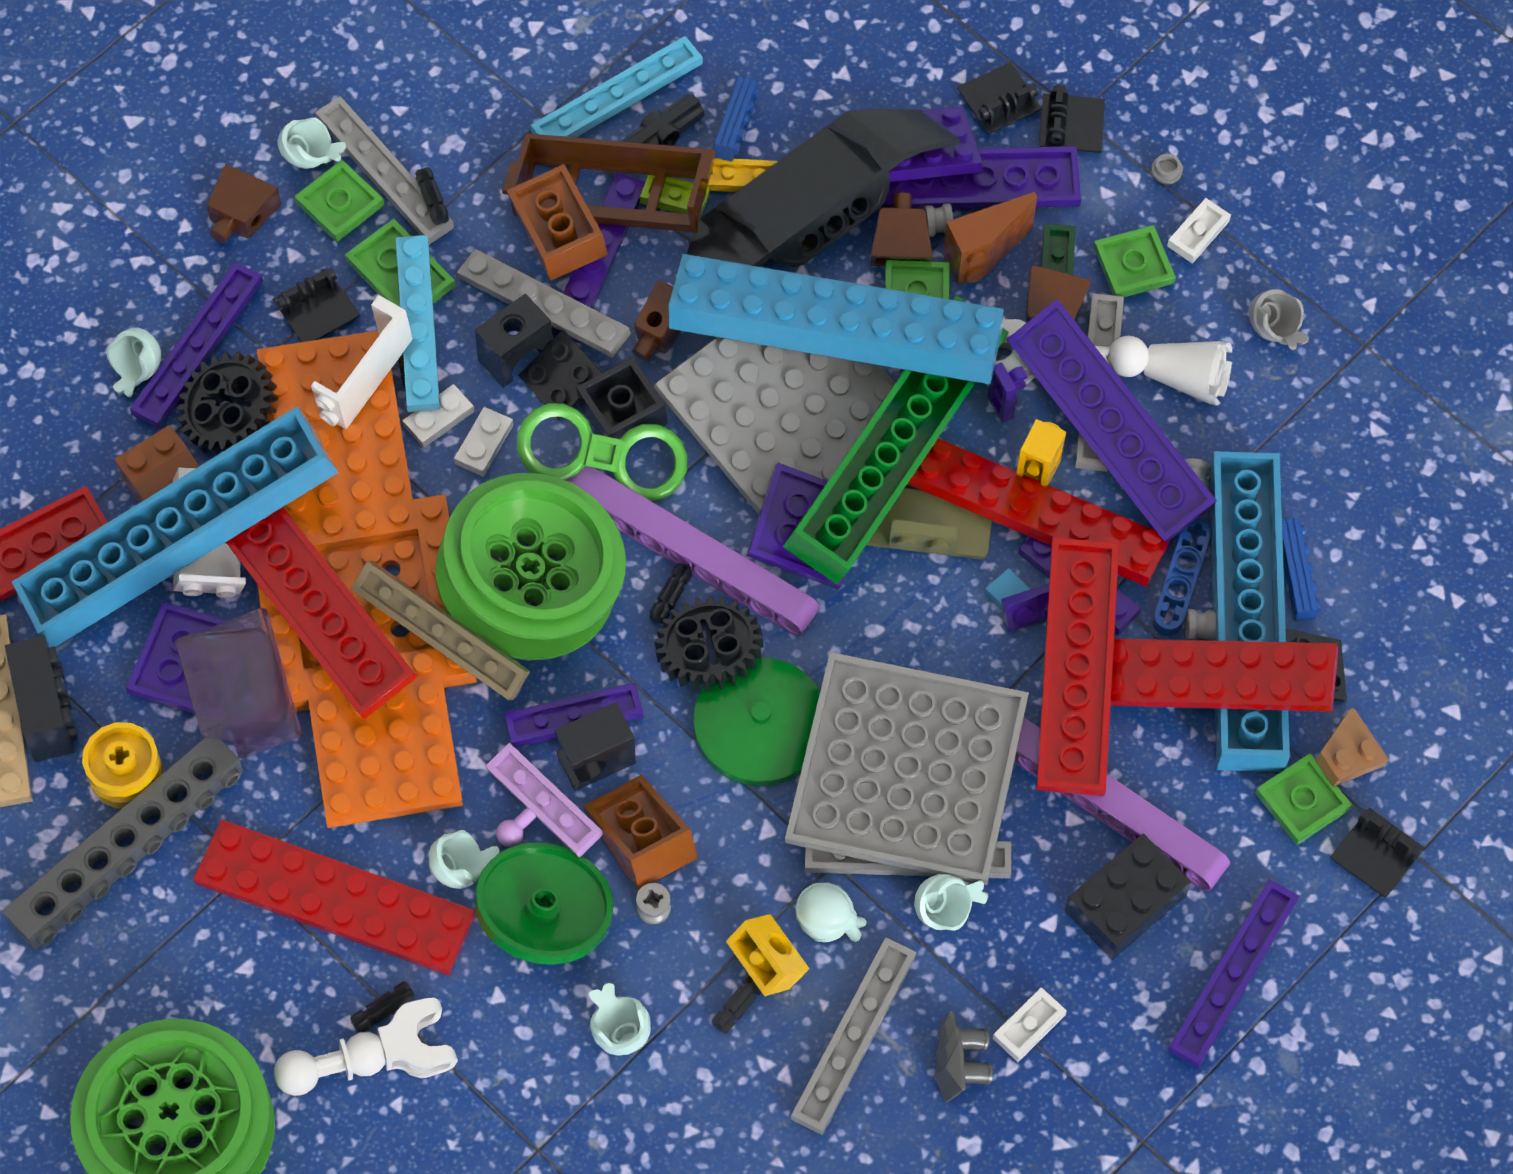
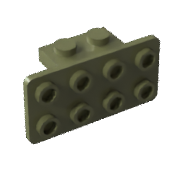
(932, 526)

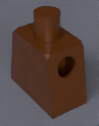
(240, 204)
(901, 233)
(1049, 285)
(653, 323)

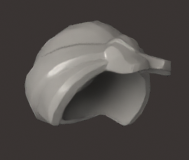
(1278, 317)

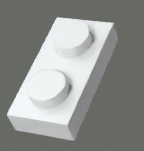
(1199, 230)
(431, 424)
(483, 441)
(1029, 1024)

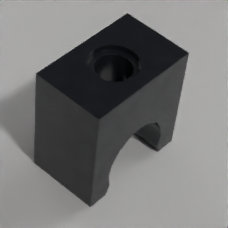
(501, 351)
(595, 746)

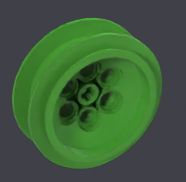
(554, 521)
(160, 1054)

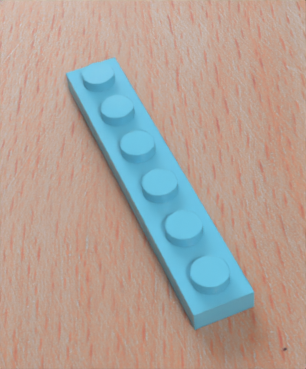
(621, 91)
(417, 300)

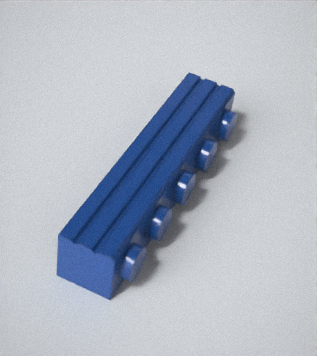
(736, 119)
(1299, 571)

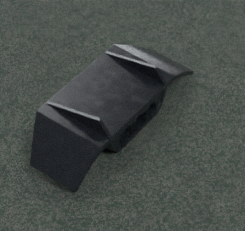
(817, 184)

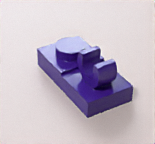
(1003, 390)
(1025, 608)

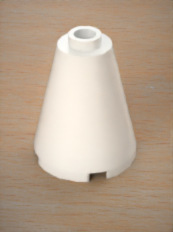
(1192, 368)

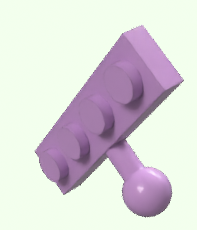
(541, 801)

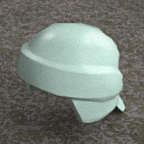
(308, 144)
(134, 357)
(458, 860)
(947, 901)
(827, 913)
(619, 1022)

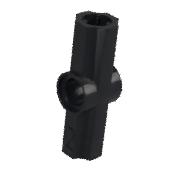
(667, 126)

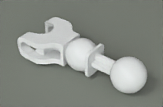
(1126, 354)
(367, 1053)

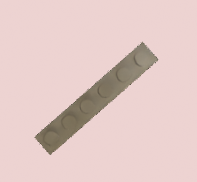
(440, 630)

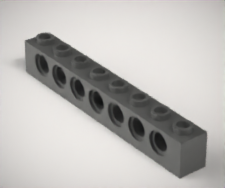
(155, 800)

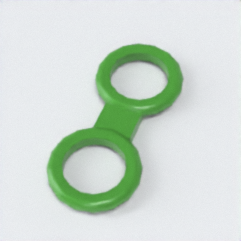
(602, 451)

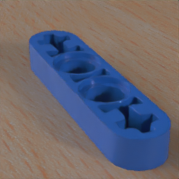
(1181, 576)

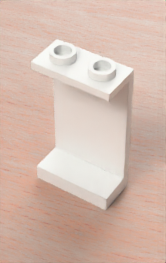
(393, 340)
(213, 572)

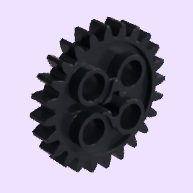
(233, 377)
(684, 650)

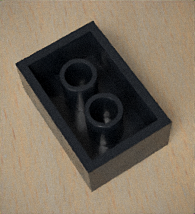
(41, 698)
(1127, 896)

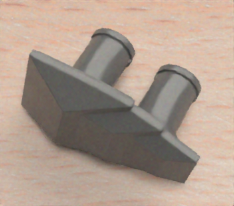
(951, 1069)

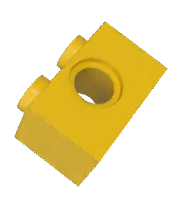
(1041, 452)
(767, 955)

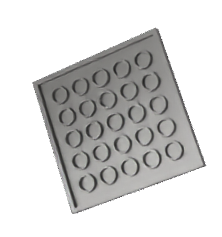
(772, 407)
(907, 768)

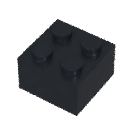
(621, 400)

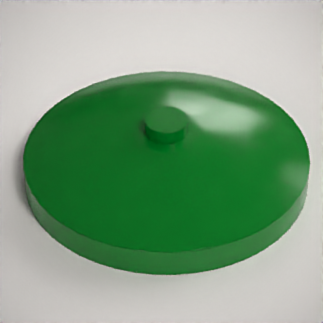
(758, 725)
(543, 903)

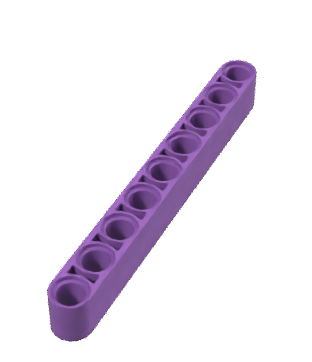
(703, 554)
(1133, 816)

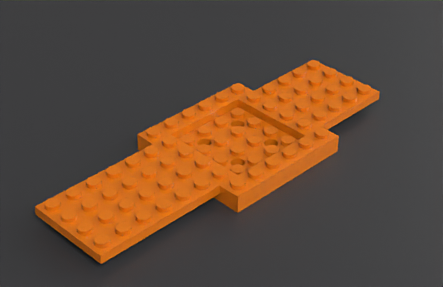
(404, 751)

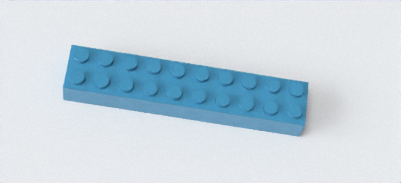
(836, 318)
(174, 527)
(1248, 595)

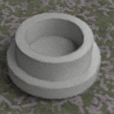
(1167, 169)

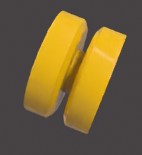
(121, 763)

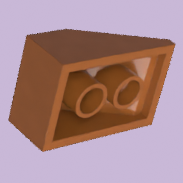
(558, 222)
(983, 238)
(153, 463)
(642, 831)

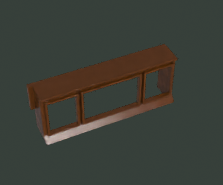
(624, 158)

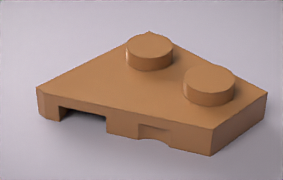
(1350, 751)

